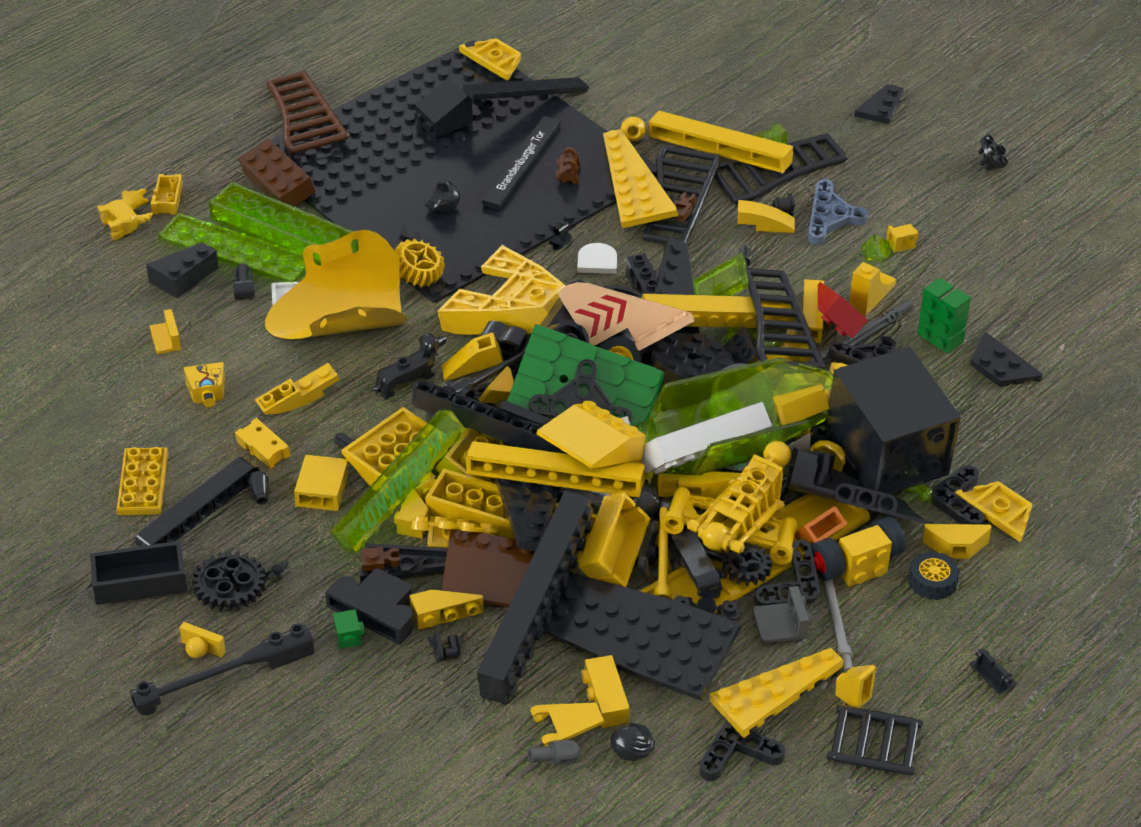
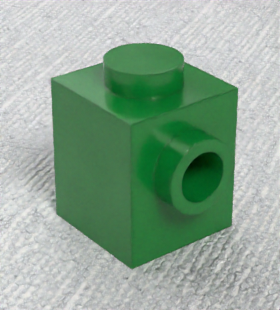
(348, 629)

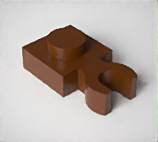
(684, 206)
(376, 559)

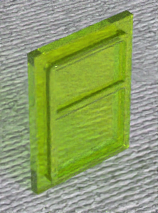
(723, 279)

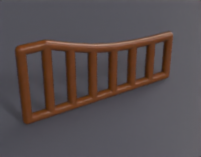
(287, 119)

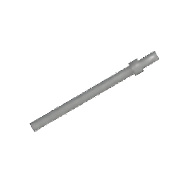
(844, 650)

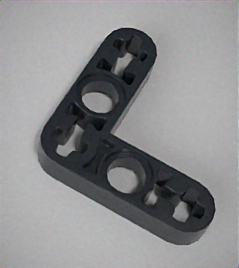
(945, 497)
(800, 579)
(738, 743)

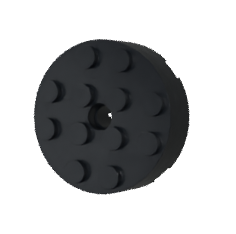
(688, 356)

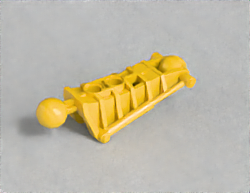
(747, 500)

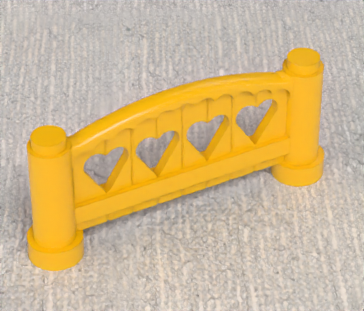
(778, 540)

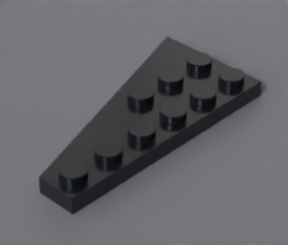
(676, 274)

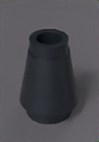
(259, 485)

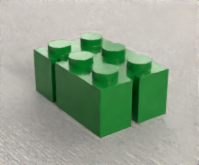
(943, 319)

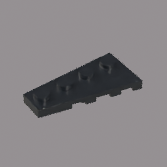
(413, 560)

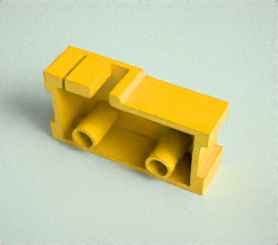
(167, 194)
(262, 443)

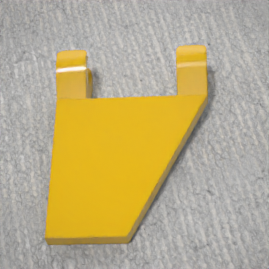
(568, 719)

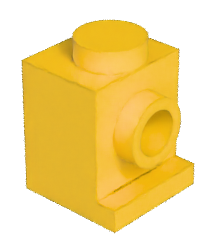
(902, 237)

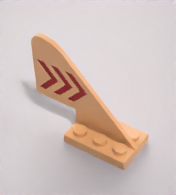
(609, 312)

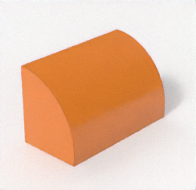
(822, 526)

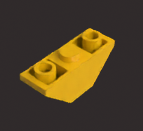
(956, 540)

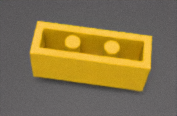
(606, 690)

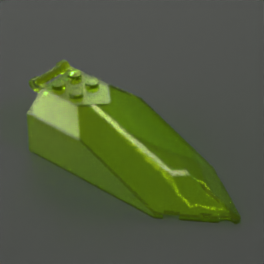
(686, 401)

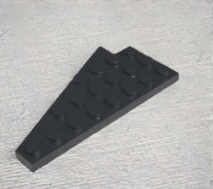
(528, 509)

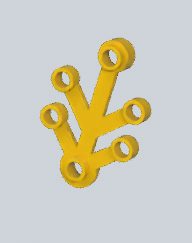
(422, 523)

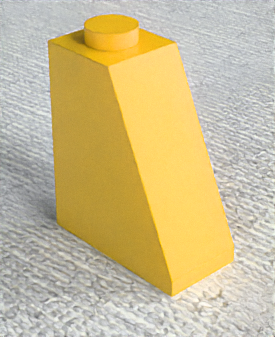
(801, 404)

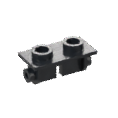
(992, 672)

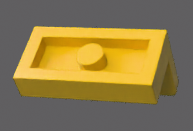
(166, 335)

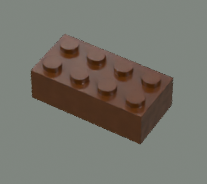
(276, 174)

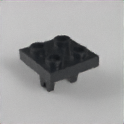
(742, 347)

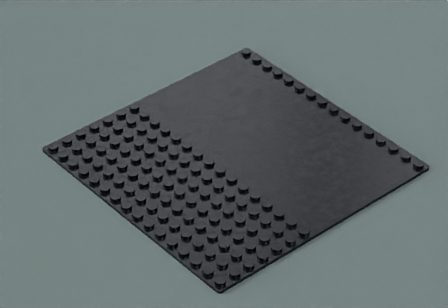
(393, 166)

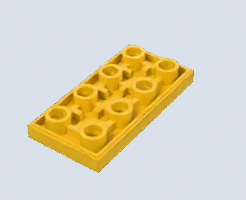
(142, 481)

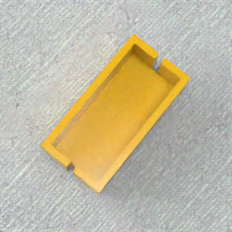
(614, 540)

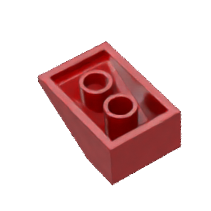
(839, 311)

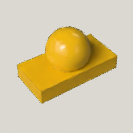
(201, 641)

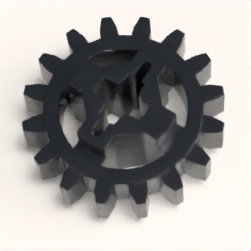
(747, 566)

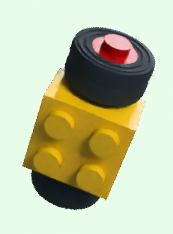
(859, 554)

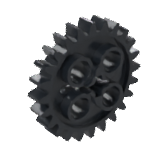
(216, 578)

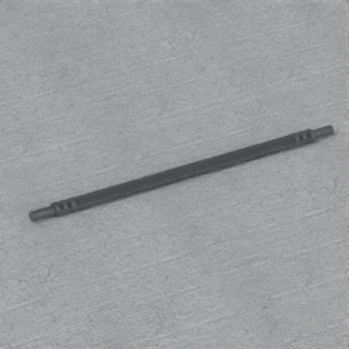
(871, 328)

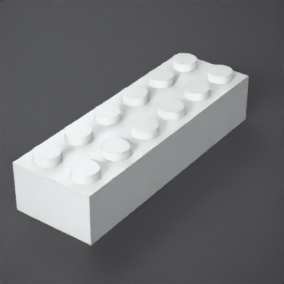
(691, 442)

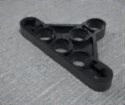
(847, 354)
(569, 395)

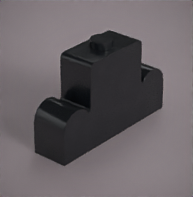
(379, 603)

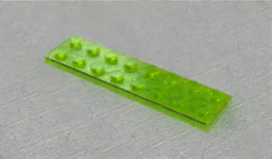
(235, 248)

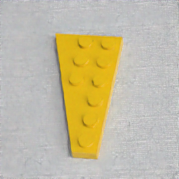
(773, 691)

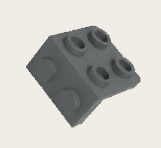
(783, 620)

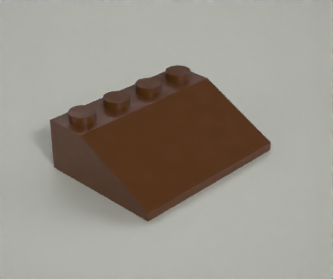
(484, 566)

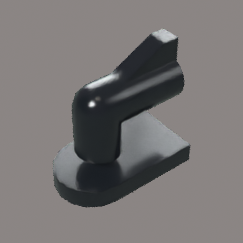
(561, 236)
(447, 652)

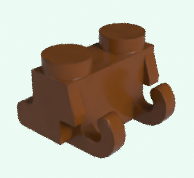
(568, 166)

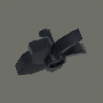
(277, 569)

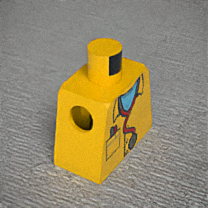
(206, 383)

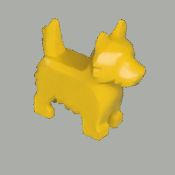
(121, 215)

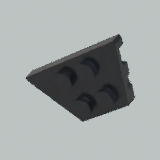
(1001, 363)

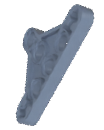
(831, 220)

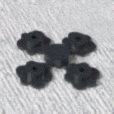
(728, 609)

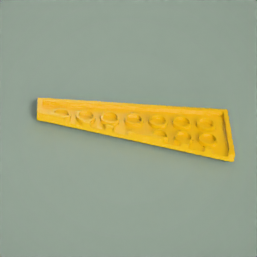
(635, 187)

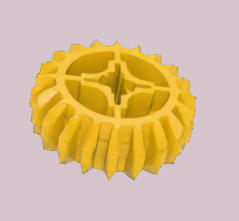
(419, 262)

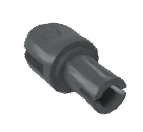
(556, 752)

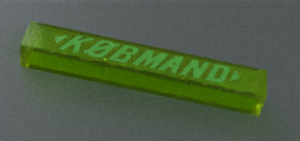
(397, 481)

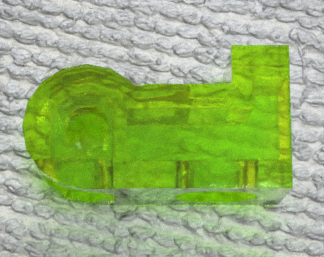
(775, 133)

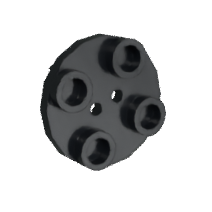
(994, 153)

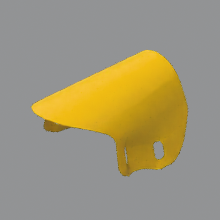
(344, 292)

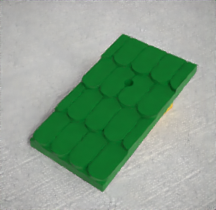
(552, 363)

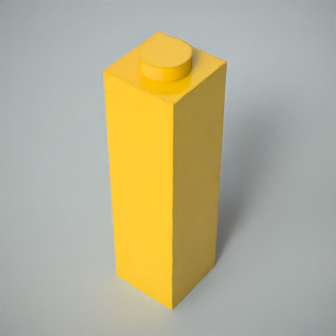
(810, 308)

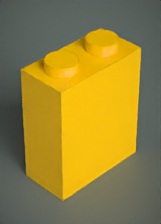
(321, 482)

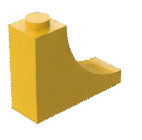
(869, 287)

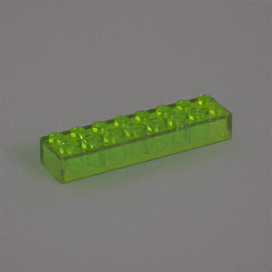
(273, 220)

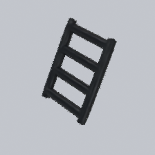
(859, 758)

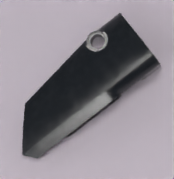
(814, 474)

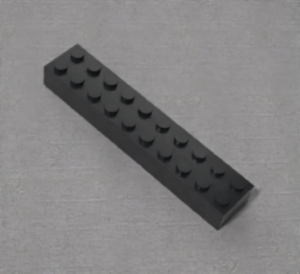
(535, 598)

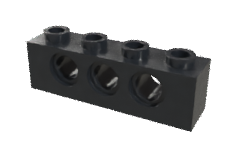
(641, 274)

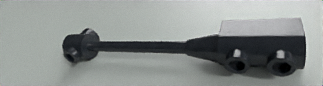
(465, 387)
(276, 650)

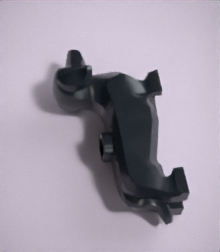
(410, 367)

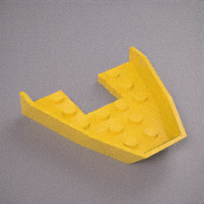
(519, 302)

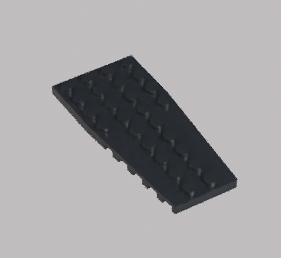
(643, 633)

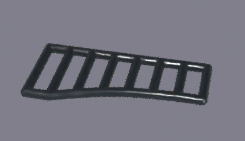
(794, 171)
(701, 194)
(796, 311)

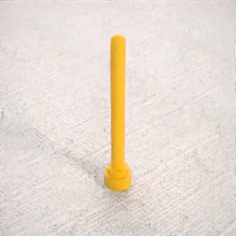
(662, 588)

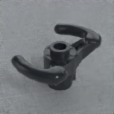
(649, 552)

